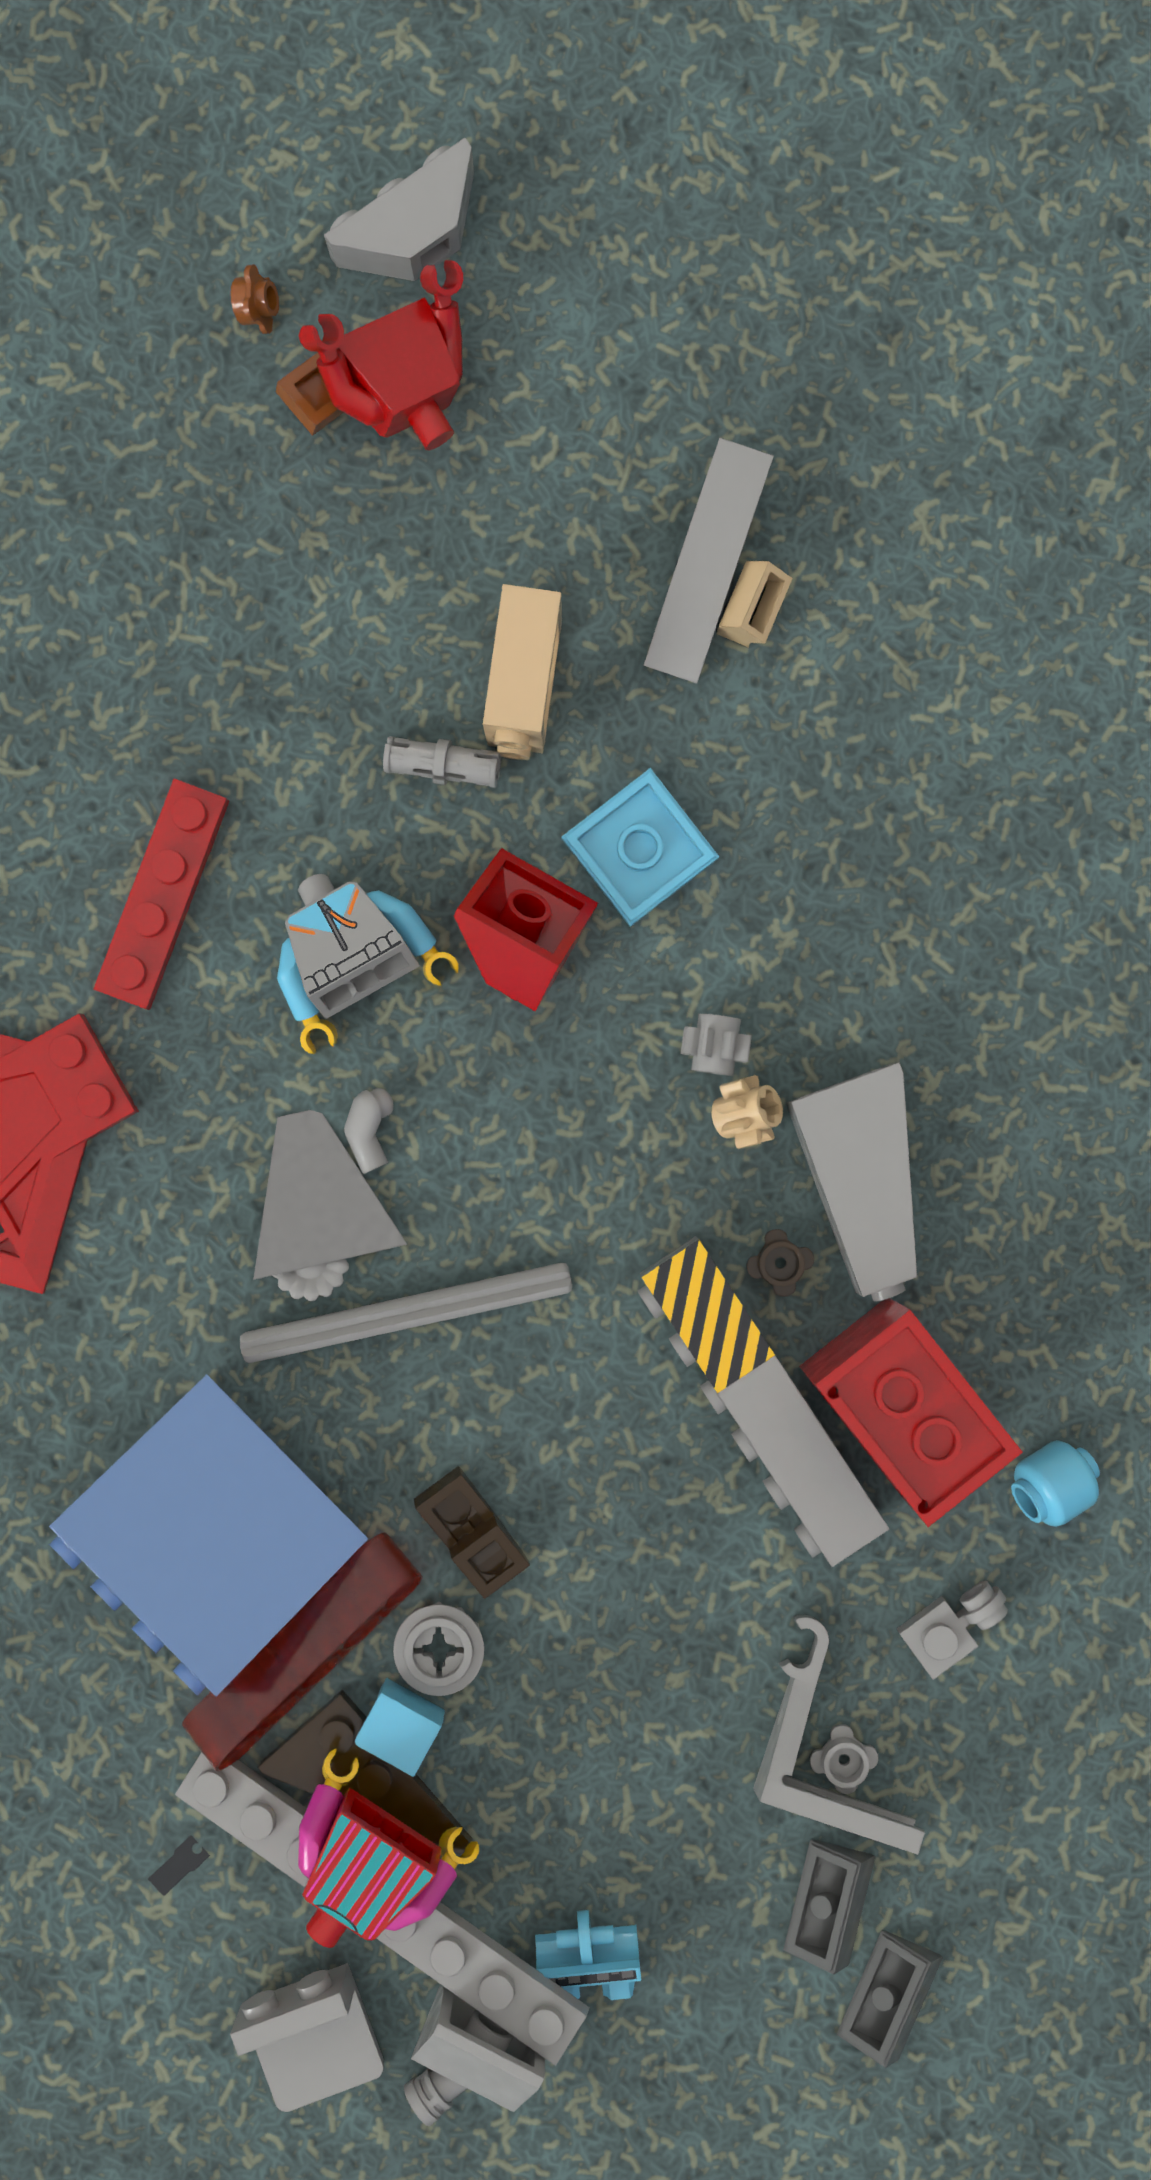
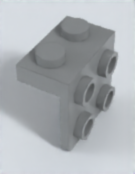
(310, 2038)

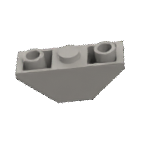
(411, 219)

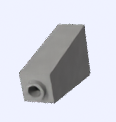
(862, 1172)

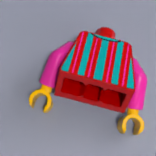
(368, 1865)

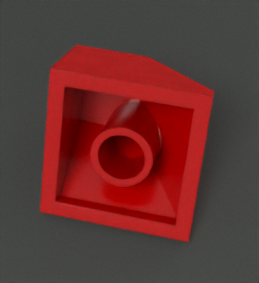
(521, 927)

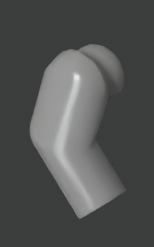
(362, 1127)

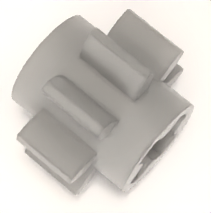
(716, 1044)

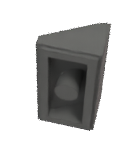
(829, 1905)
(889, 1997)

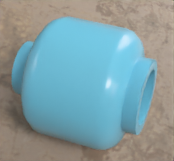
(1056, 1483)

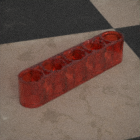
(303, 1651)

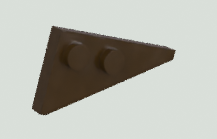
(335, 1726)

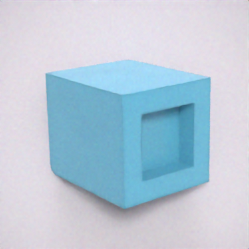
(400, 1727)

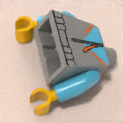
(347, 949)

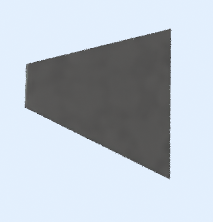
(317, 1201)

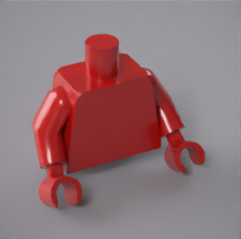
(398, 366)

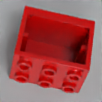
(911, 1409)

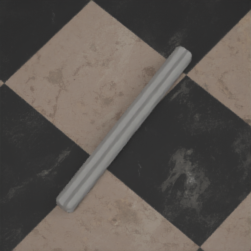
(405, 1312)

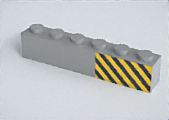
(763, 1402)

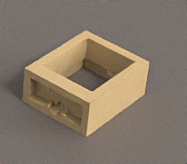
(522, 671)

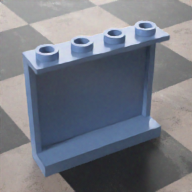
(206, 1537)

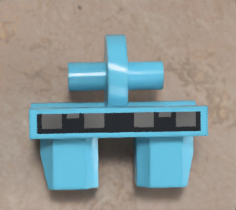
(591, 1958)

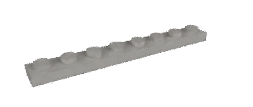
(439, 1945)

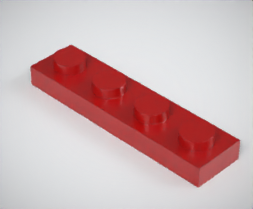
(161, 894)

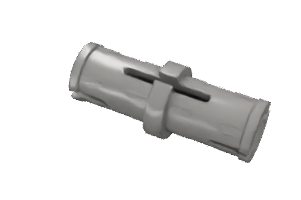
(442, 761)

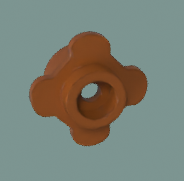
(254, 299)

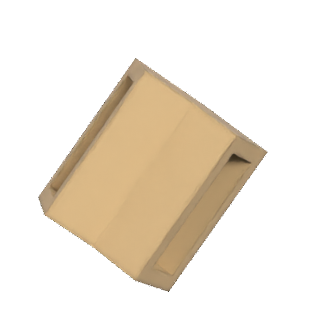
(744, 599)

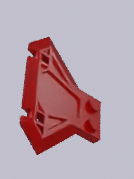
(51, 1103)

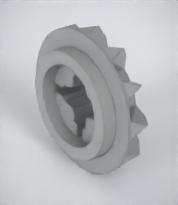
(419, 1666)

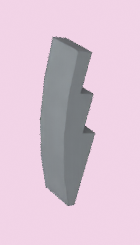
(708, 560)

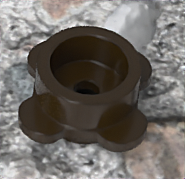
(783, 1278)

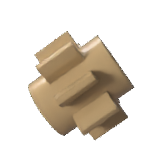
(747, 1112)

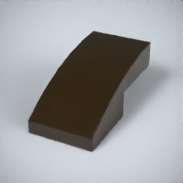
(471, 1532)

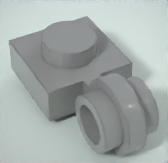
(941, 1636)

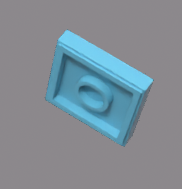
(640, 847)

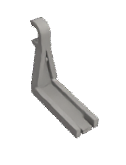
(807, 1799)

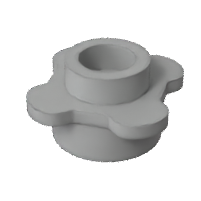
(851, 1774)

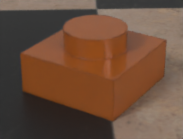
(307, 396)

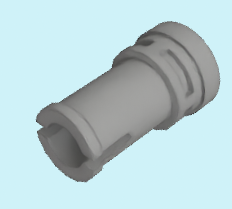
(431, 2095)

